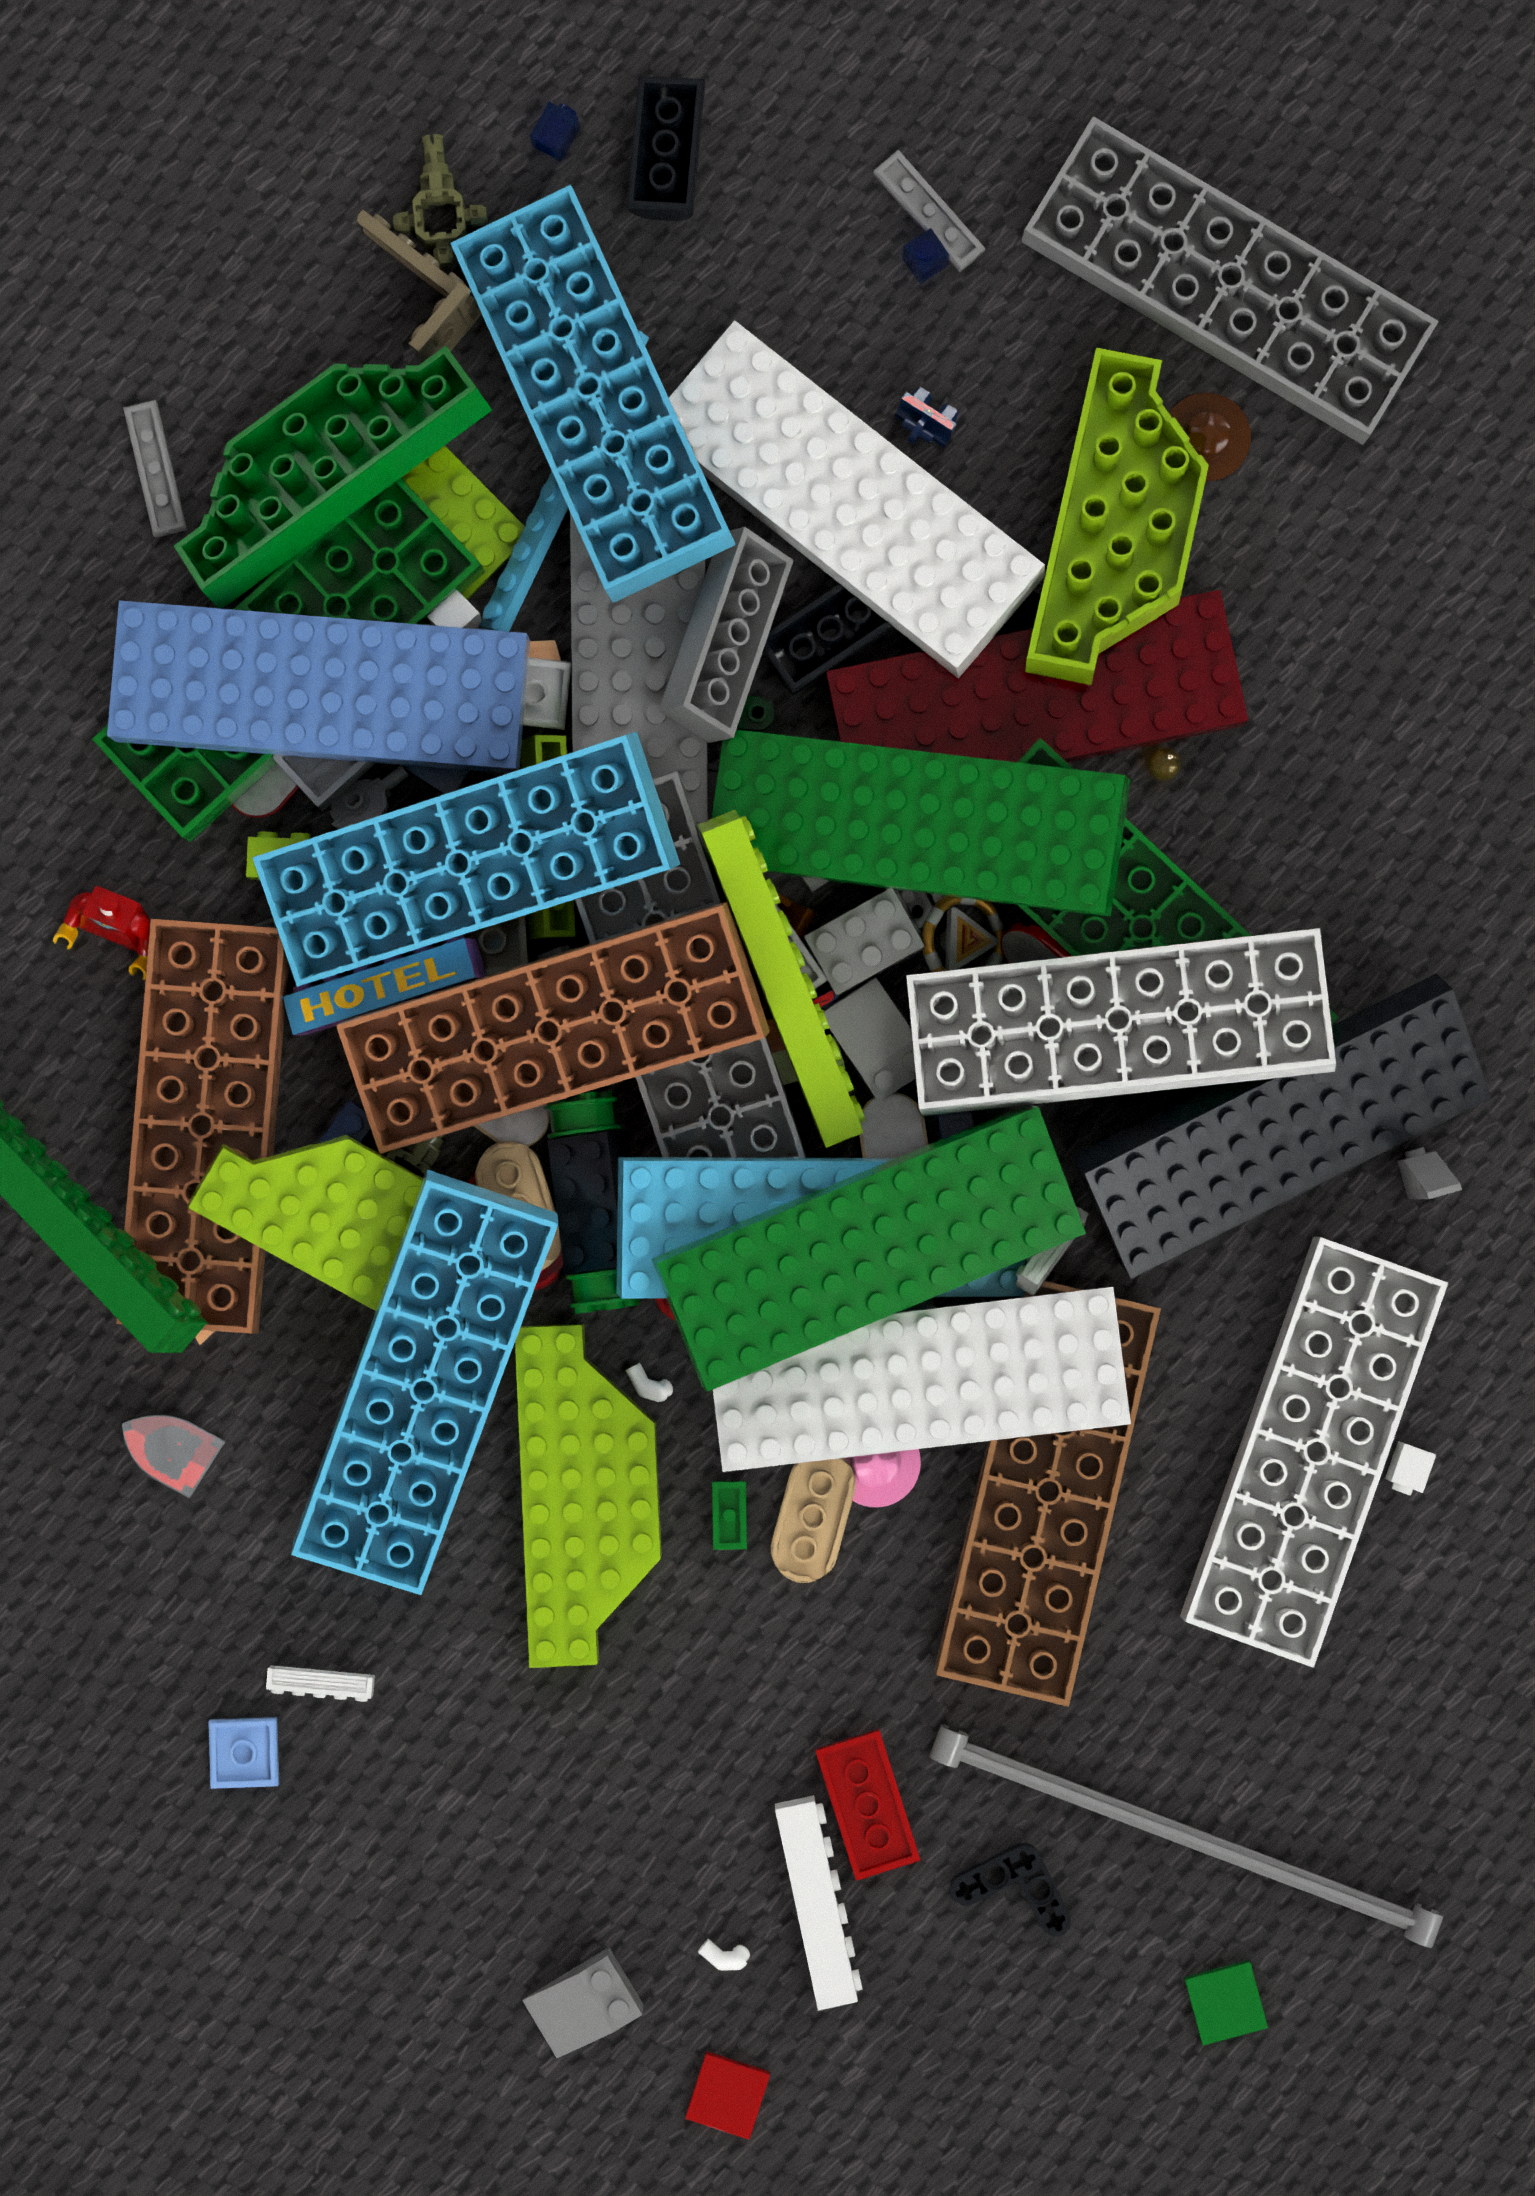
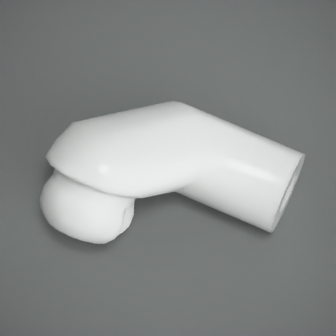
(649, 1388)
(725, 1959)

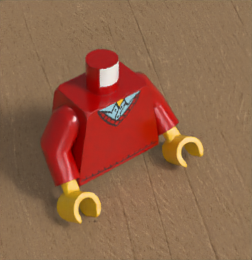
(110, 918)

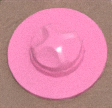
(884, 1476)

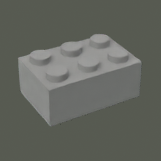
(865, 941)

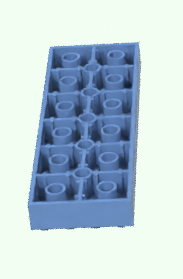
(318, 687)

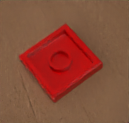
(727, 2095)

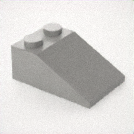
(874, 1038)
(584, 2004)

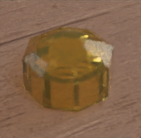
(1164, 764)

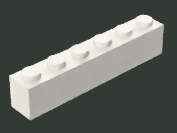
(816, 1902)

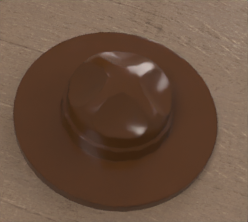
(1215, 431)

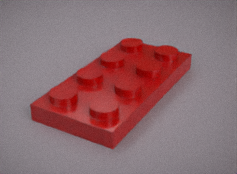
(867, 1804)

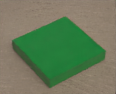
(1225, 2002)

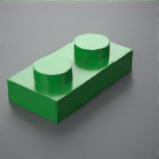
(729, 1515)

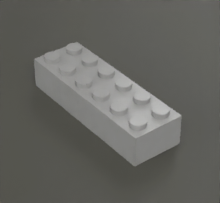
(726, 637)

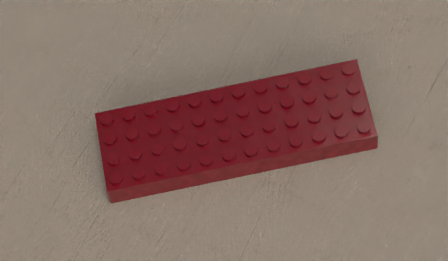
(1146, 690)

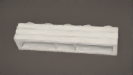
(1040, 1265)
(320, 1683)

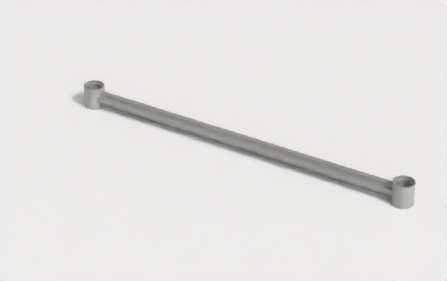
(1419, 1924)

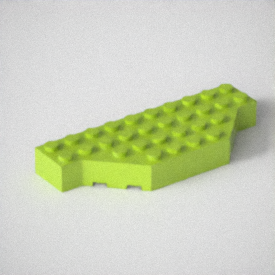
(1120, 521)
(318, 1207)
(584, 1494)

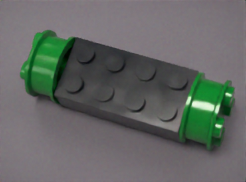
(587, 1195)

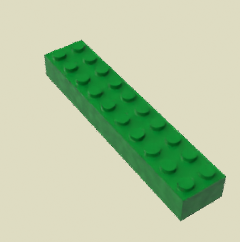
(92, 1244)

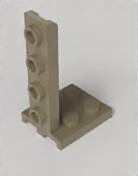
(450, 316)

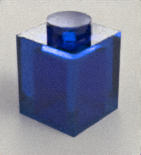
(555, 130)
(925, 256)

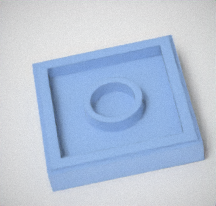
(243, 1752)

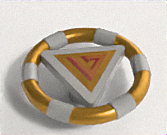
(963, 937)

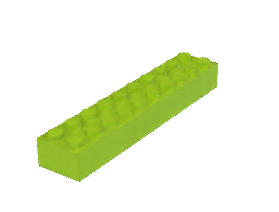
(780, 977)

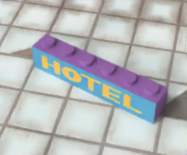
(377, 987)

